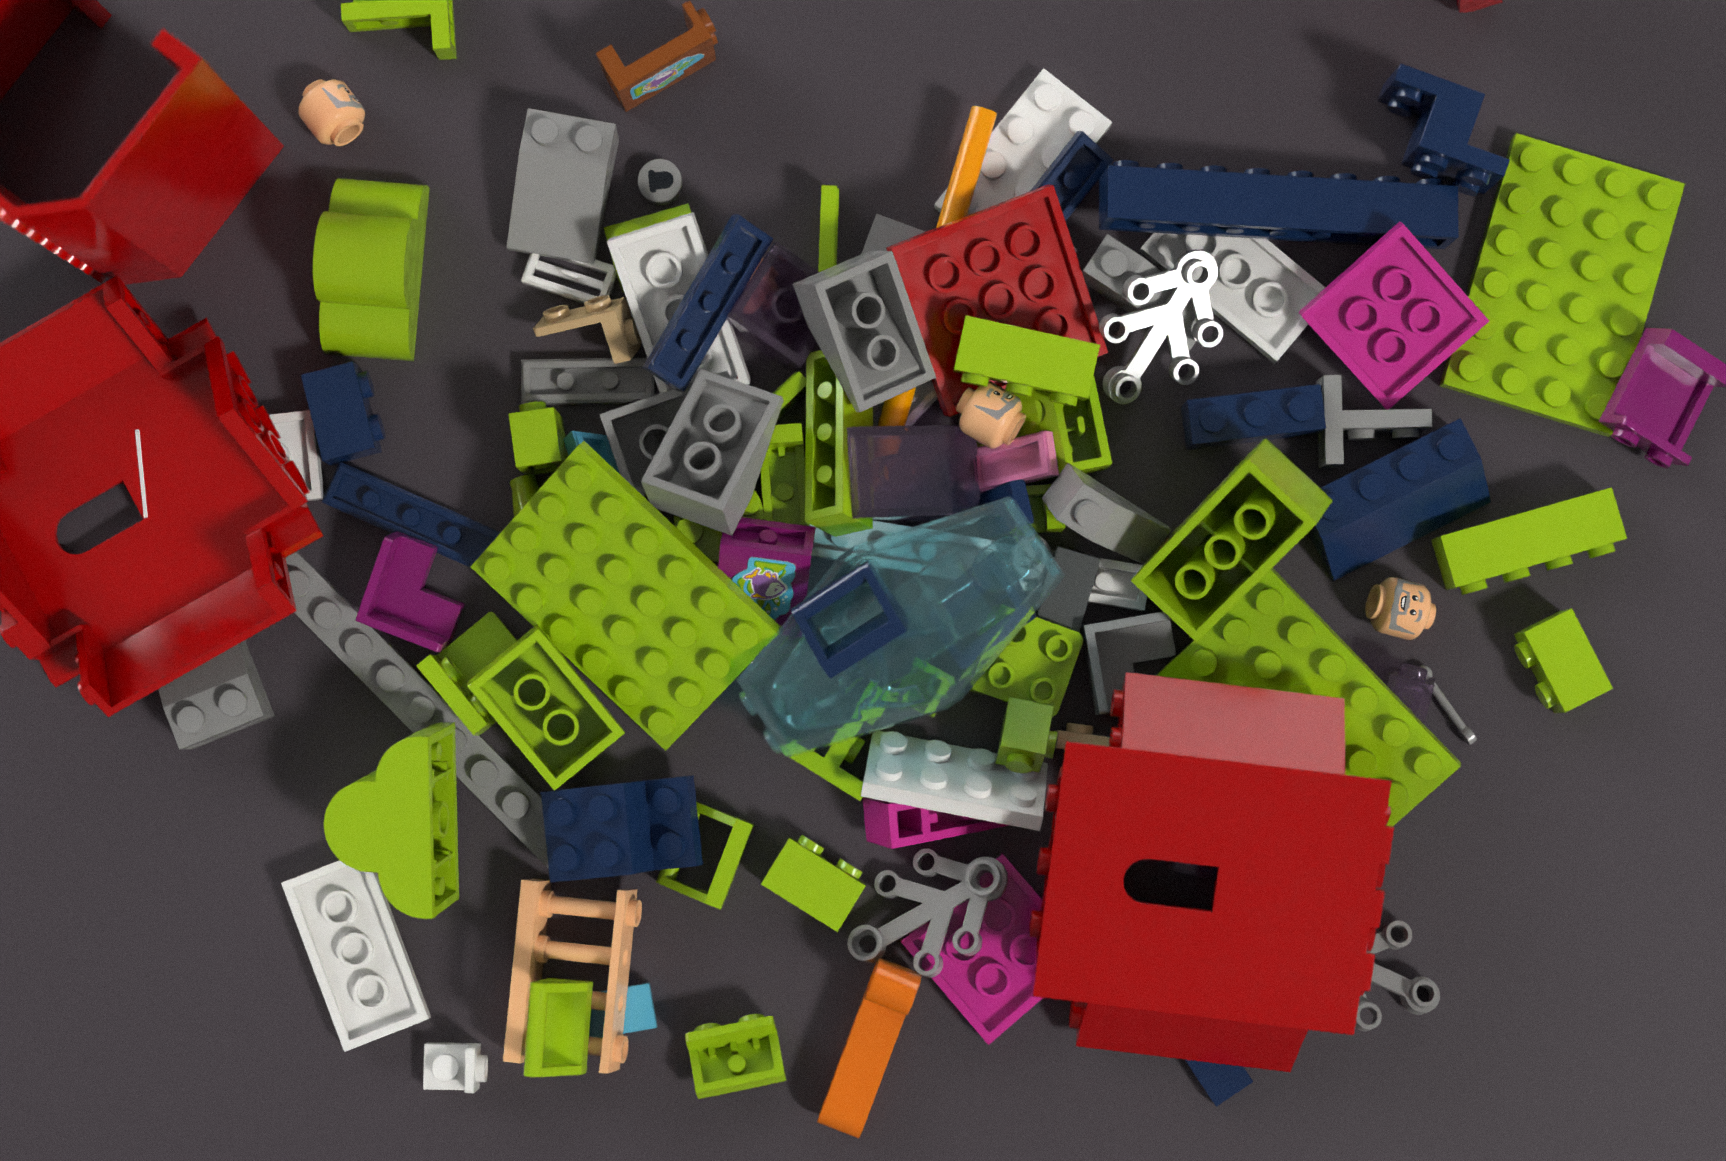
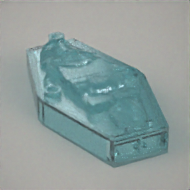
(966, 596)

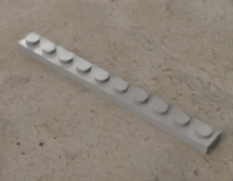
(416, 702)

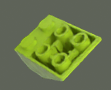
(1076, 430)

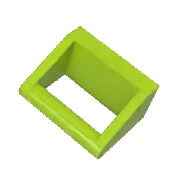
(727, 866)
(558, 1027)

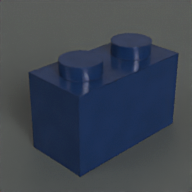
(343, 413)

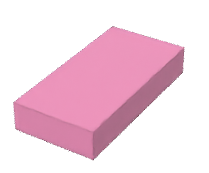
(1026, 458)

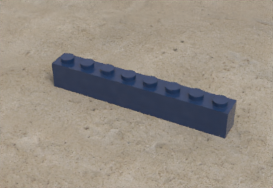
(1274, 205)

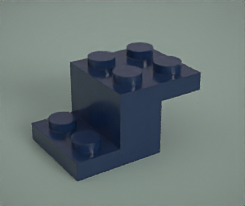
(1442, 130)
(621, 828)

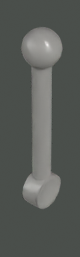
(1465, 732)

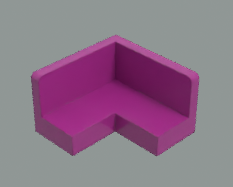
(397, 596)

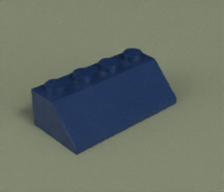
(1400, 499)

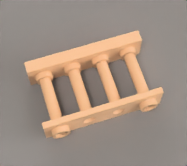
(535, 948)

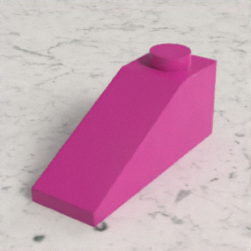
(903, 825)

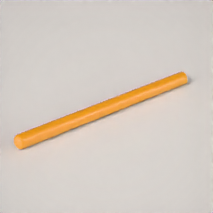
(955, 206)

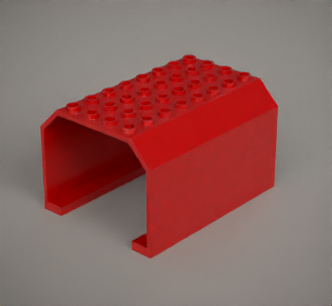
(166, 181)

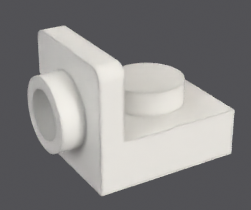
(454, 1066)

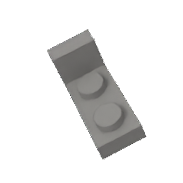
(1361, 424)

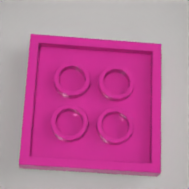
(1393, 316)
(999, 980)

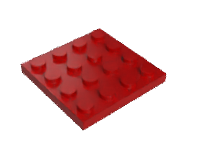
(996, 266)

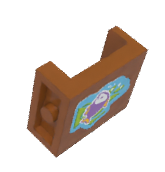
(663, 65)

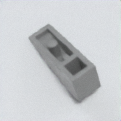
(1114, 265)
(1104, 515)

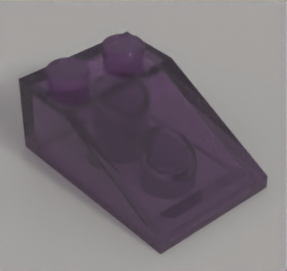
(911, 472)

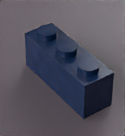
(1253, 417)

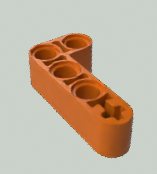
(869, 1047)

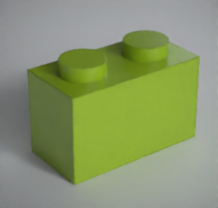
(537, 438)
(1561, 662)
(814, 882)

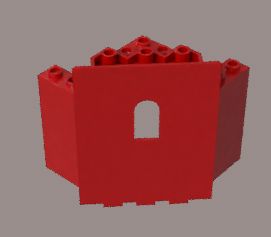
(216, 491)
(1298, 850)

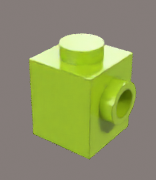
(1026, 736)

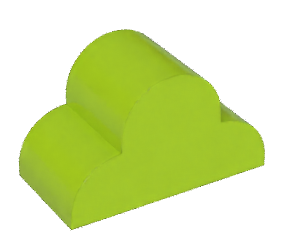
(370, 268)
(404, 822)

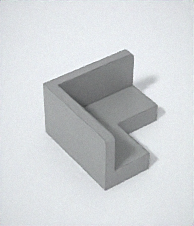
(1117, 644)

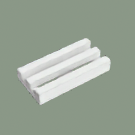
(606, 286)

